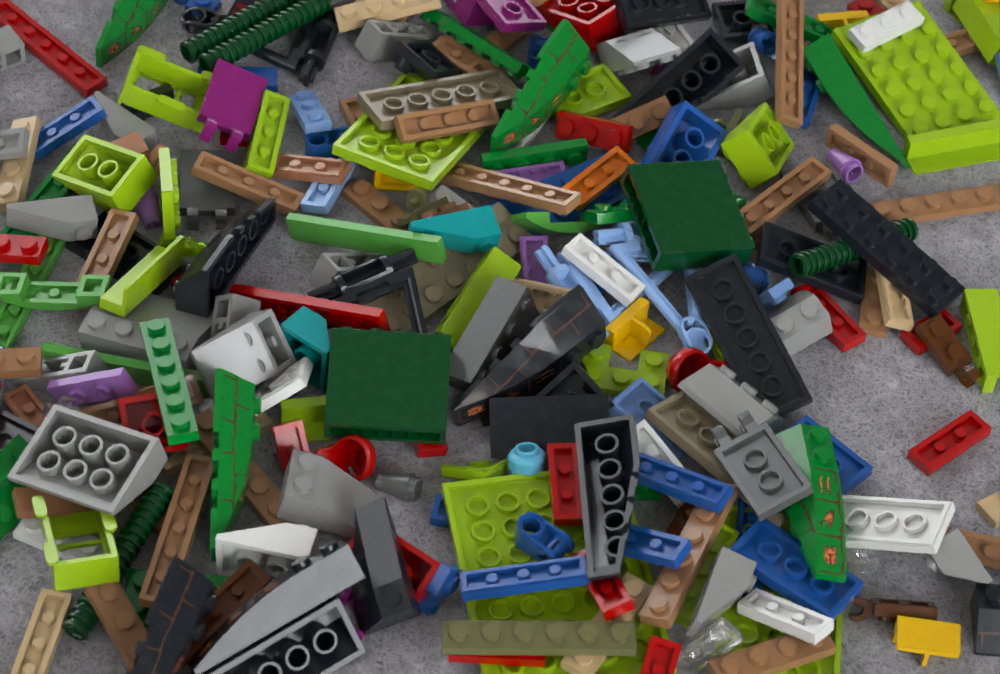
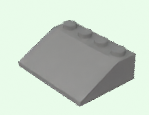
(123, 337)
(89, 461)

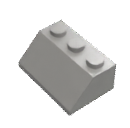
(726, 398)

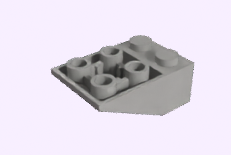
(636, 51)
(248, 348)

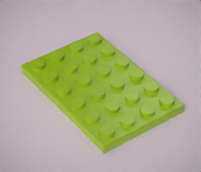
(919, 79)
(417, 163)

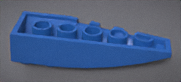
(684, 137)

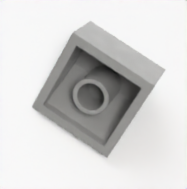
(800, 321)
(957, 559)

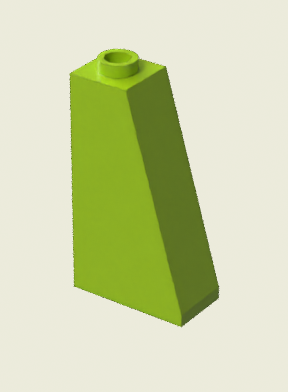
(982, 24)

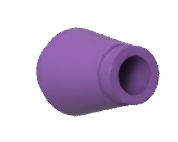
(847, 166)
(149, 210)

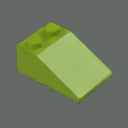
(758, 146)
(106, 171)

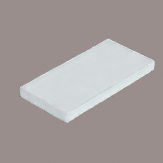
(896, 523)

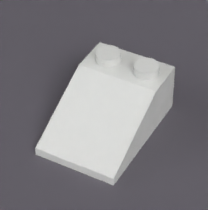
(268, 546)

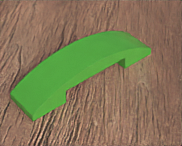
(540, 223)
(52, 295)

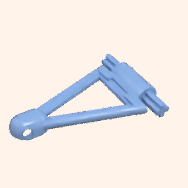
(628, 245)
(565, 274)

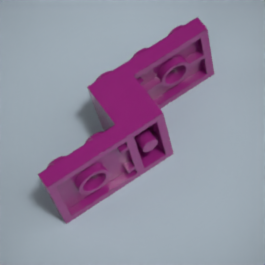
(505, 14)

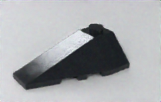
(387, 590)

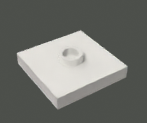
(284, 383)

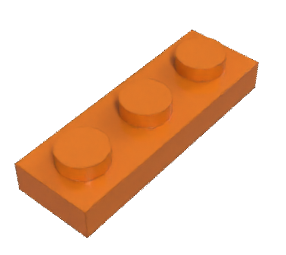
(600, 176)

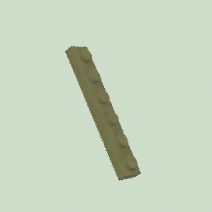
(538, 638)

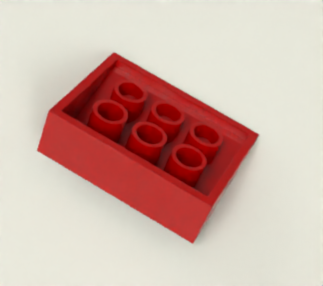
(592, 19)

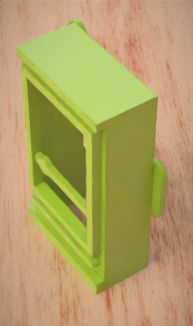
(153, 66)
(84, 570)

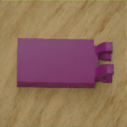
(231, 103)

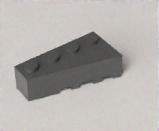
(495, 325)

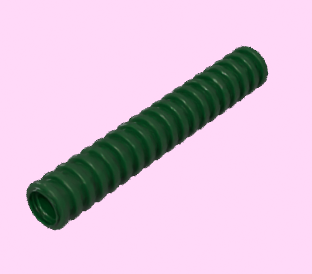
(231, 26)
(264, 32)
(837, 253)
(128, 545)

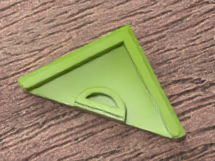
(475, 469)

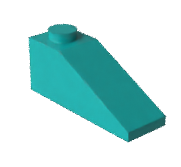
(463, 230)

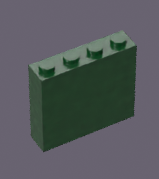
(686, 214)
(388, 385)

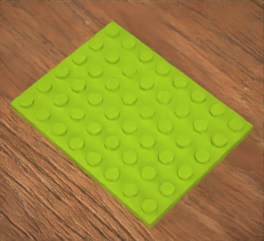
(483, 530)

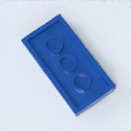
(787, 572)

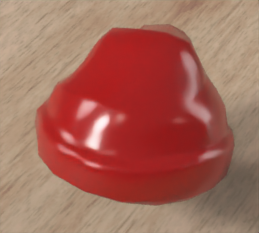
(685, 363)
(353, 452)

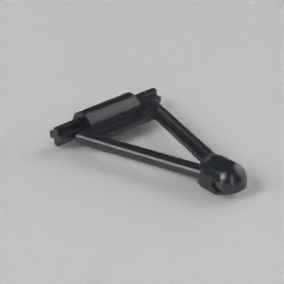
(309, 47)
(377, 279)

